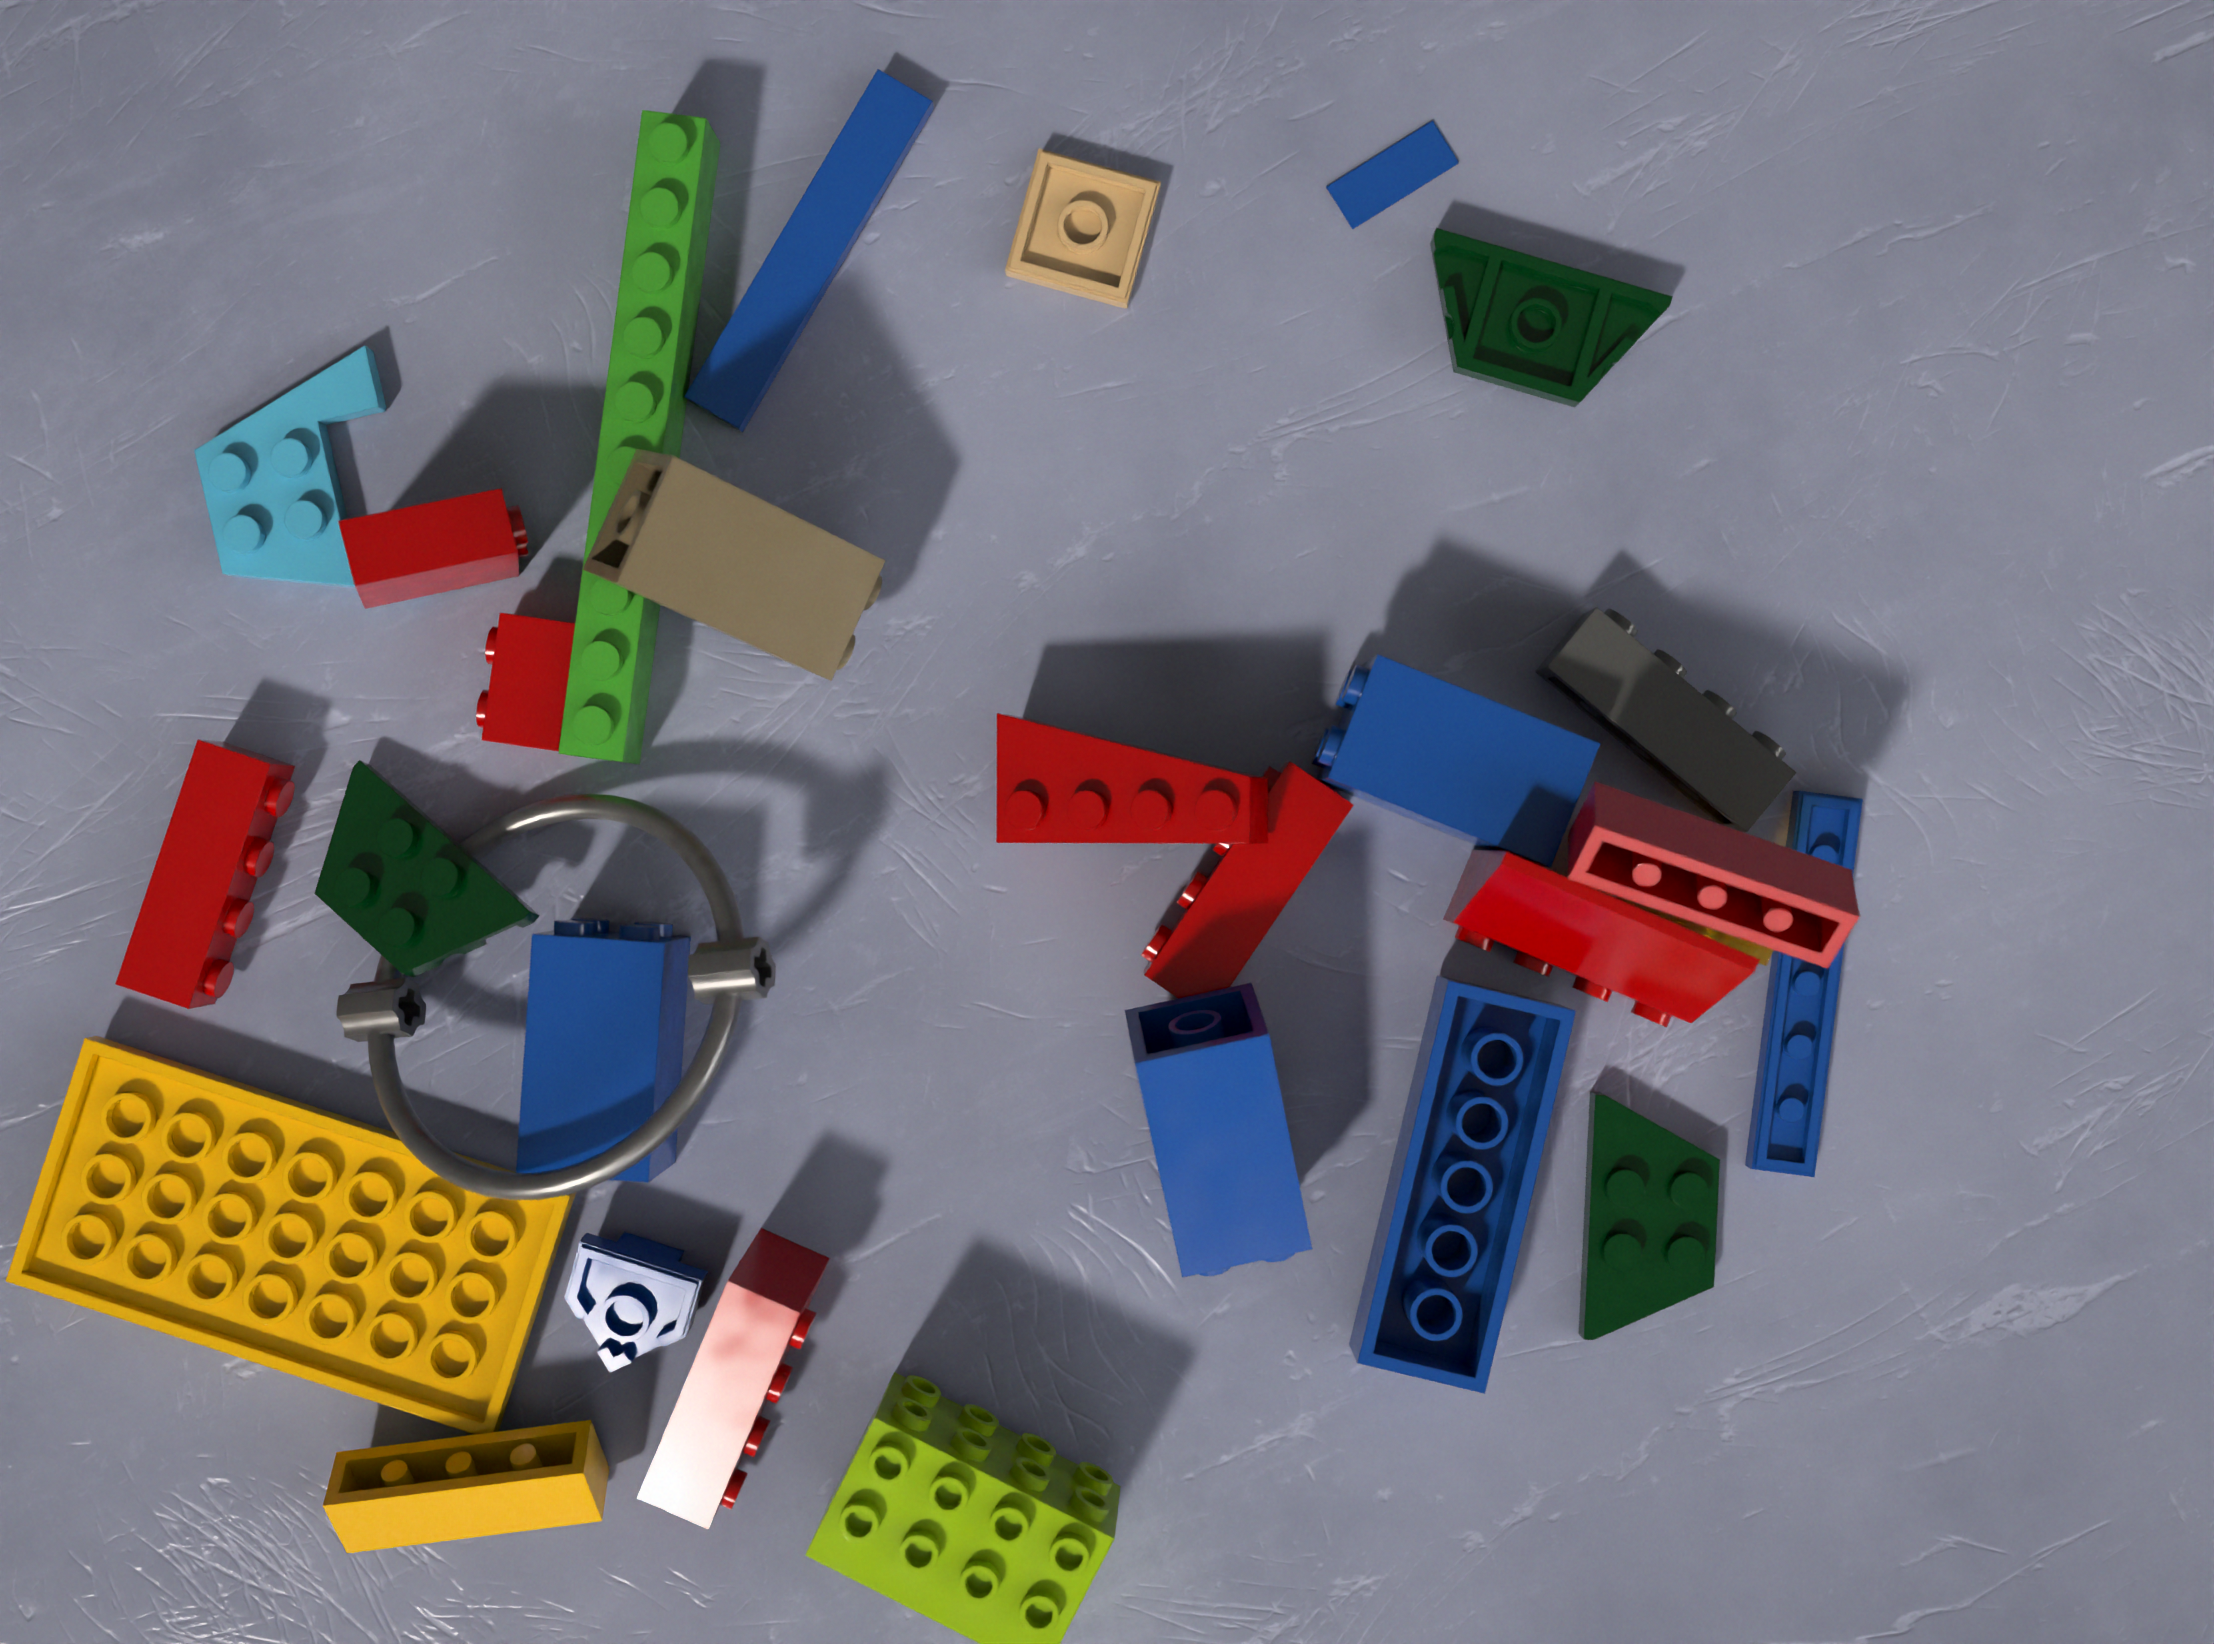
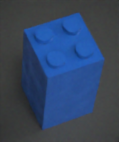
(1454, 760)
(600, 1041)
(1218, 1130)

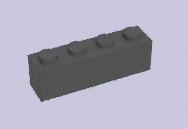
(1666, 720)

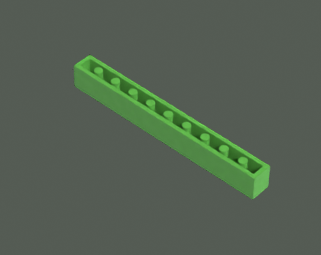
(644, 412)

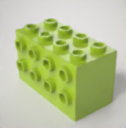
(967, 1519)

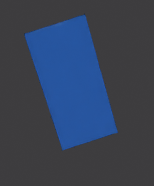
(1392, 175)

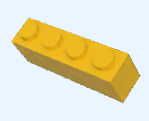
(467, 1486)

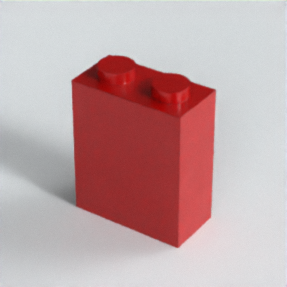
(434, 547)

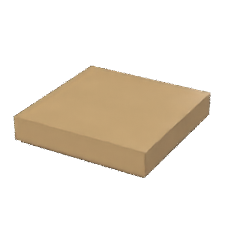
(1082, 228)

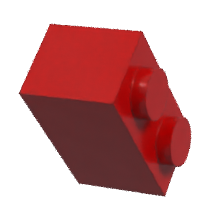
(526, 681)

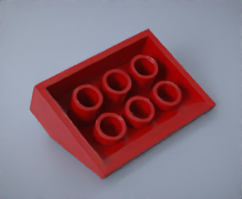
(1594, 938)

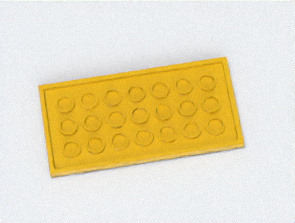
(285, 1238)

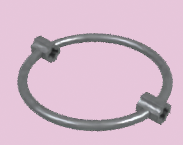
(719, 972)

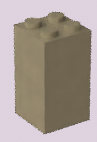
(735, 563)

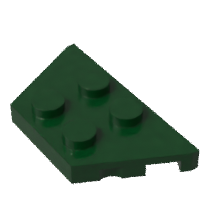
(1535, 319)
(409, 880)
(1644, 1219)

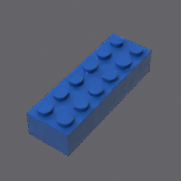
(1461, 1184)

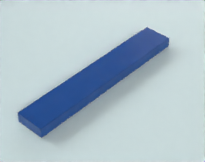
(810, 250)
(1800, 1010)

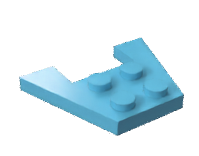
(277, 482)

